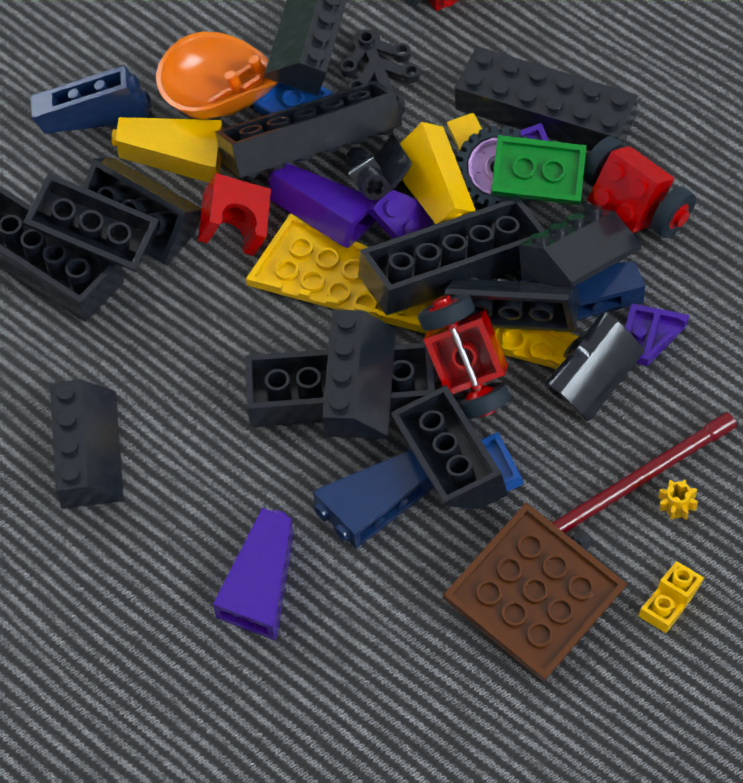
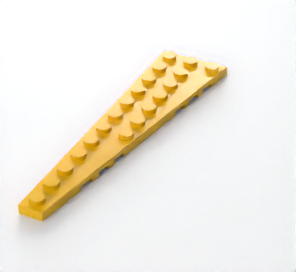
(322, 272)

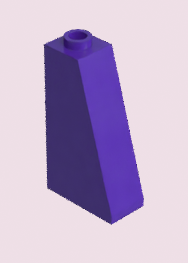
(322, 203)
(258, 577)

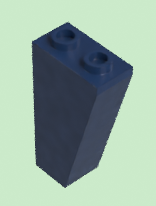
(91, 102)
(610, 290)
(372, 497)

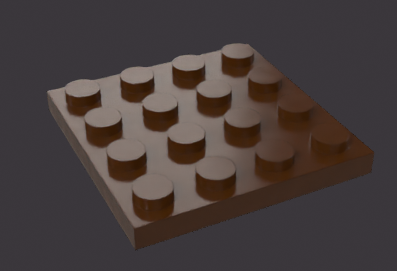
(534, 591)

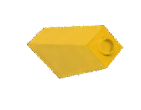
(171, 145)
(435, 174)

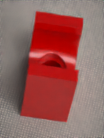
(239, 205)

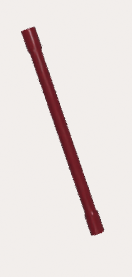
(709, 433)

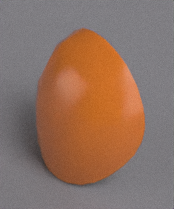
(212, 75)

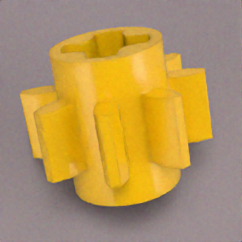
(678, 499)

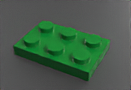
(538, 170)

